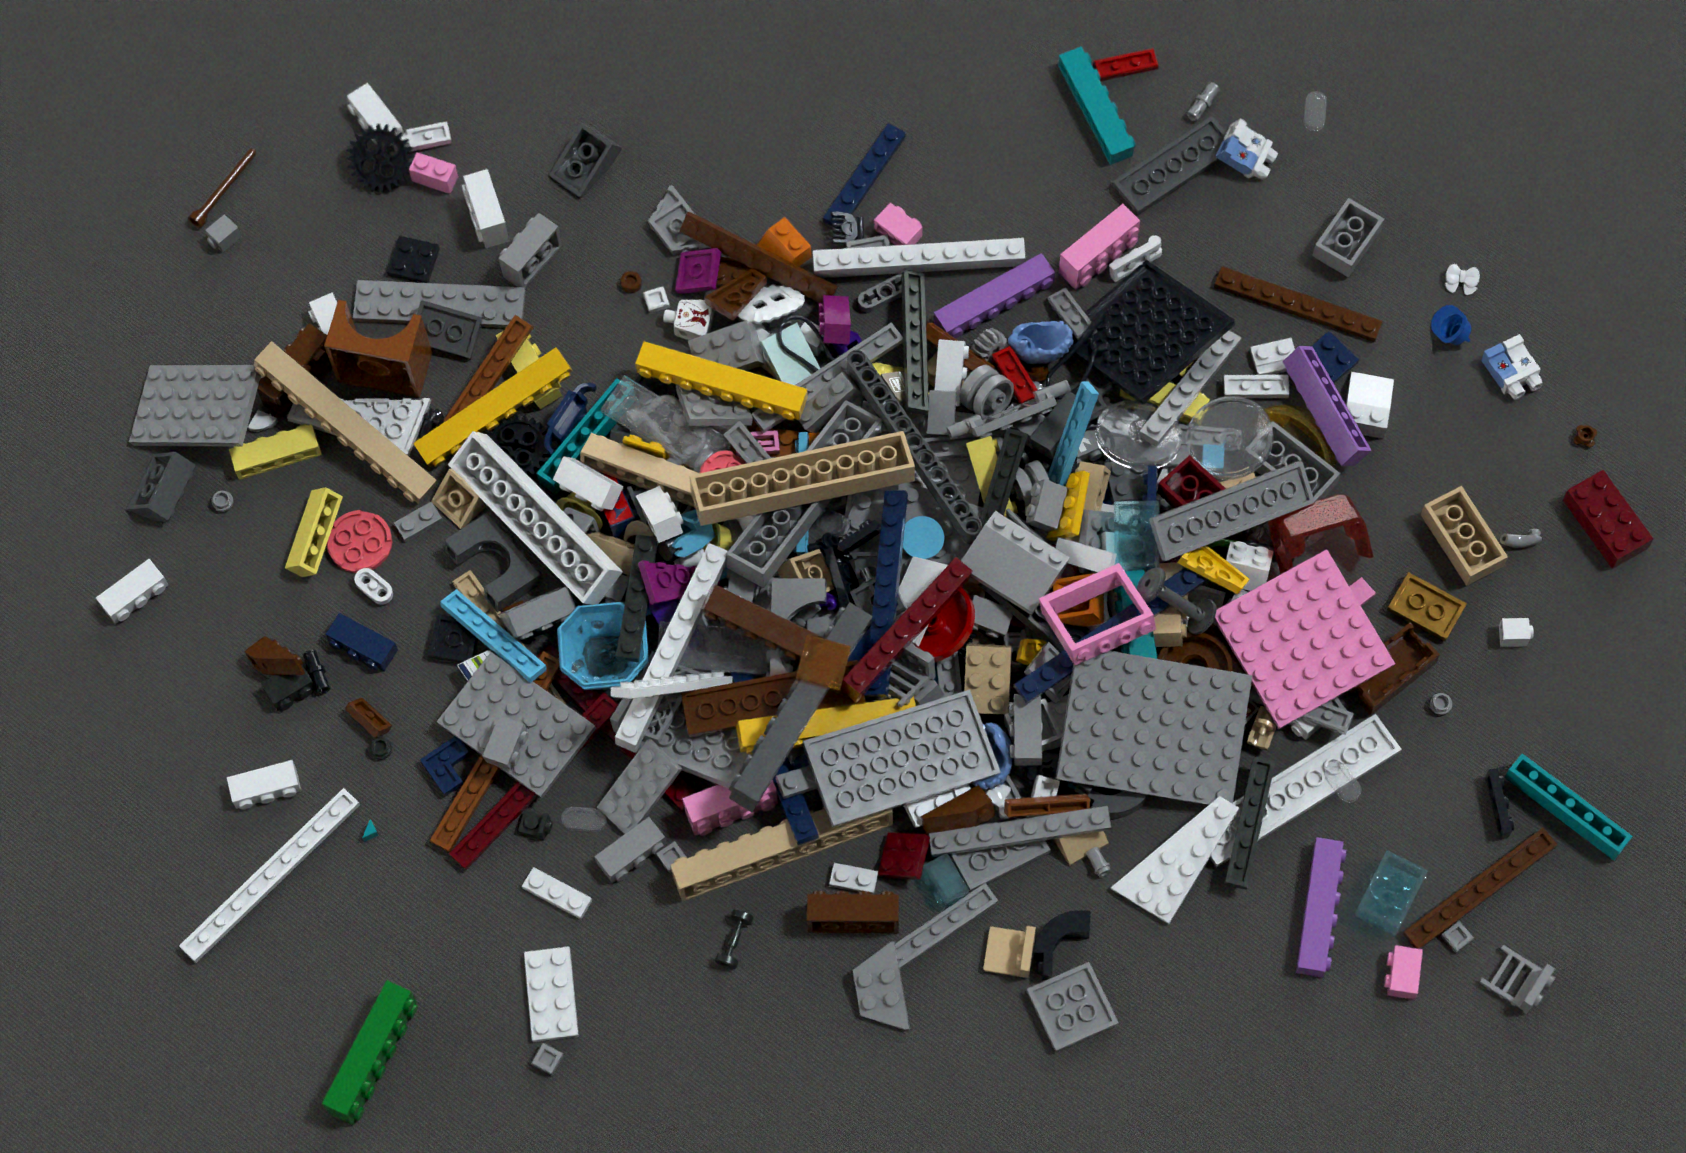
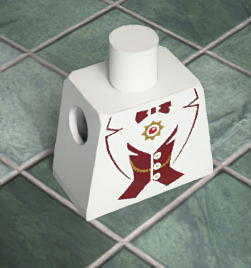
(691, 318)

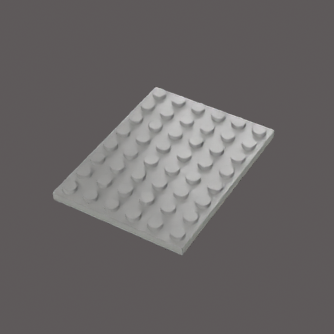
(1154, 727)

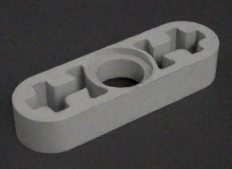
(870, 294)

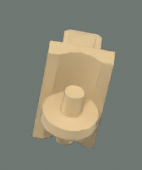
(1262, 730)

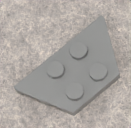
(667, 223)
(881, 988)

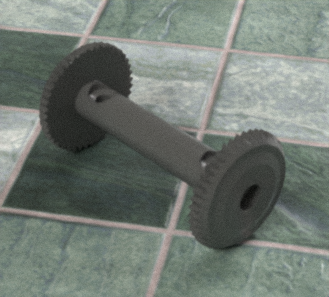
(1200, 615)

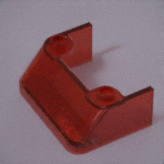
(1324, 514)

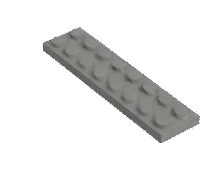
(400, 300)
(1231, 510)

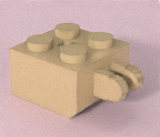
(807, 566)

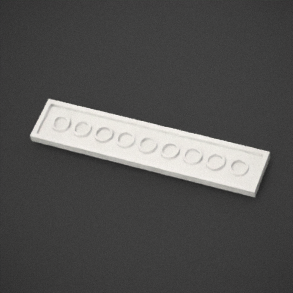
(1305, 783)

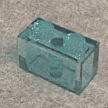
(945, 881)

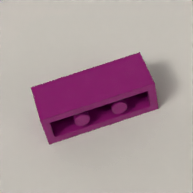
(834, 319)

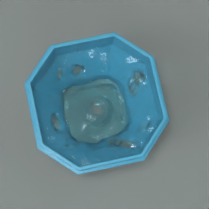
(587, 637)

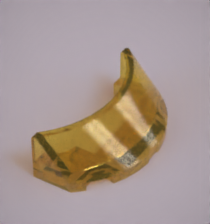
(1304, 421)

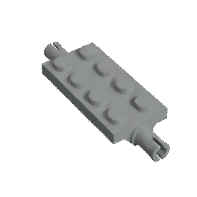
(1042, 404)

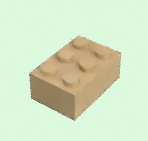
(989, 677)

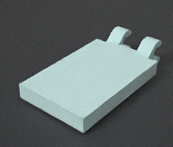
(784, 365)

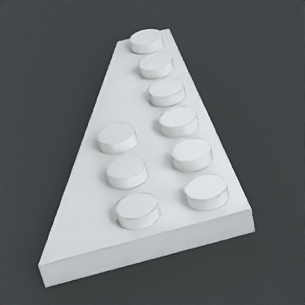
(393, 418)
(1170, 871)

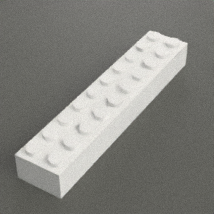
(535, 518)

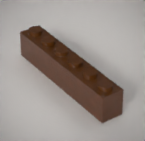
(755, 622)

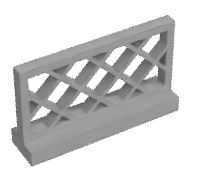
(620, 712)

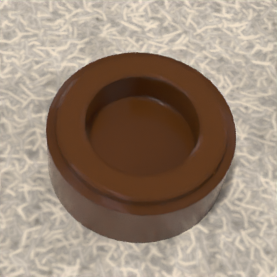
(631, 282)

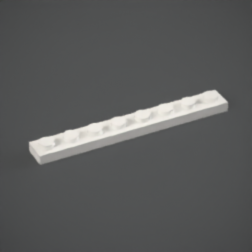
(670, 685)

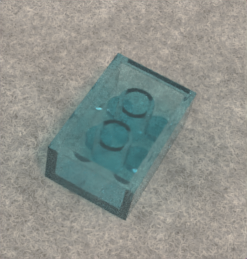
(1134, 535)
(1391, 892)

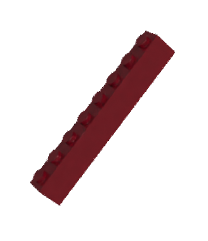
(905, 629)

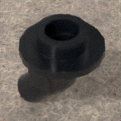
(432, 417)
(828, 541)

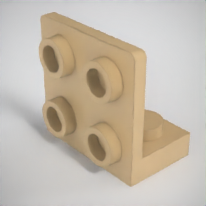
(1009, 951)

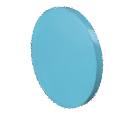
(923, 537)

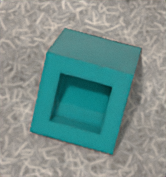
(370, 832)

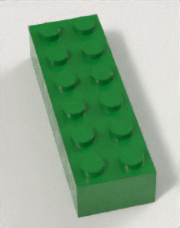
(370, 1053)

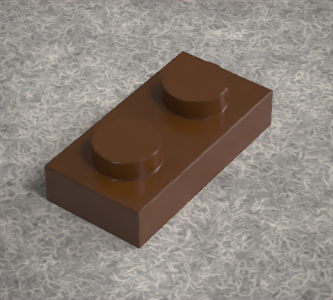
(368, 717)

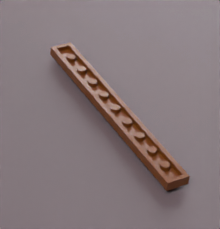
(480, 780)

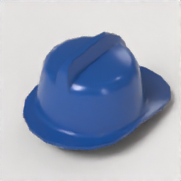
(1451, 325)

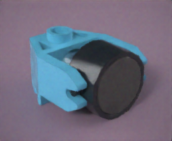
(691, 540)

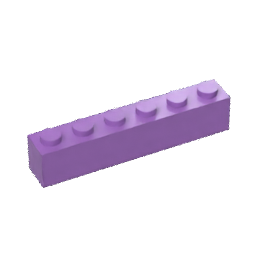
(995, 296)
(1326, 406)
(1319, 907)

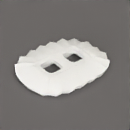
(773, 310)

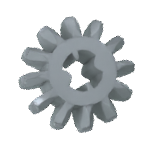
(989, 343)

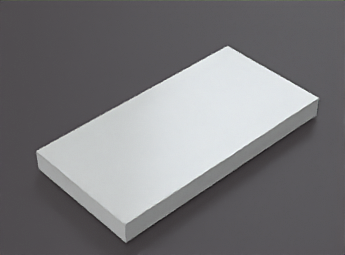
(915, 582)

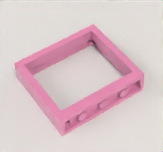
(1085, 590)

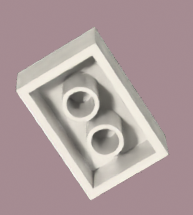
(485, 209)

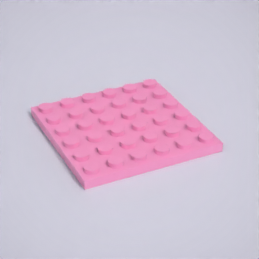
(1303, 639)

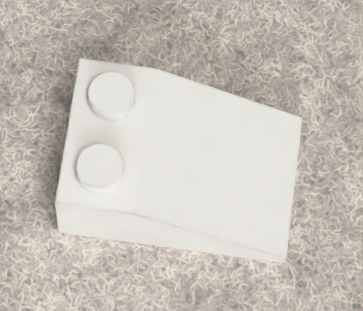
(1370, 403)

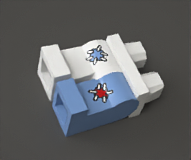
(1246, 151)
(1512, 367)

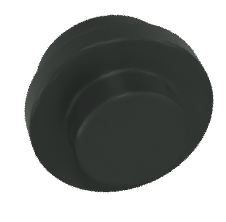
(380, 748)

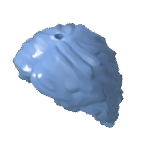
(1041, 341)
(1000, 745)

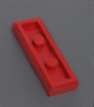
(1126, 64)
(1012, 368)

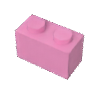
(433, 173)
(898, 226)
(1404, 972)

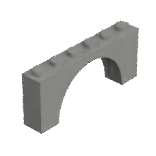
(787, 599)

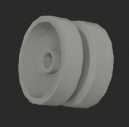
(986, 391)
(1024, 482)

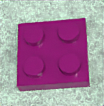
(698, 271)

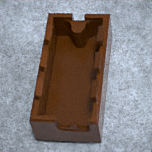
(308, 352)
(1411, 660)

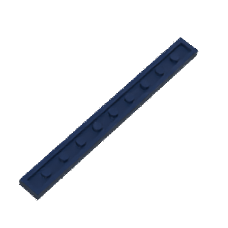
(887, 577)
(1062, 666)
(794, 806)

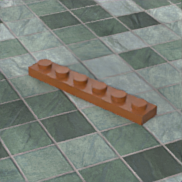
(494, 364)

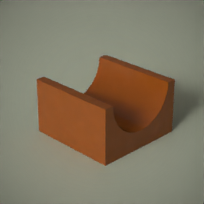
(385, 364)

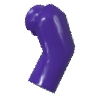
(831, 602)

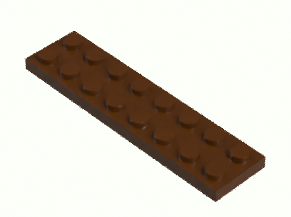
(724, 705)

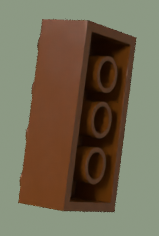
(853, 912)

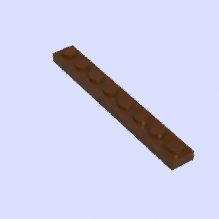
(756, 258)
(1298, 304)
(1480, 889)

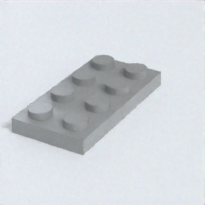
(639, 787)

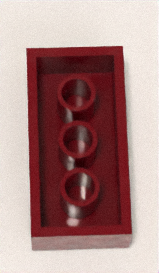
(1607, 519)

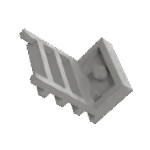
(915, 666)
(1529, 993)

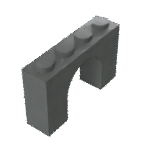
(486, 535)

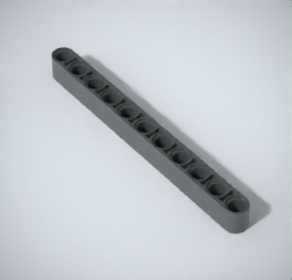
(920, 453)

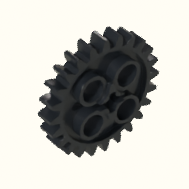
(399, 161)
(522, 432)

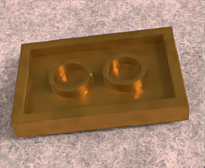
(1426, 606)

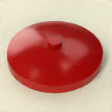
(950, 627)

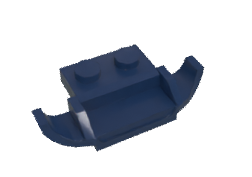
(567, 415)

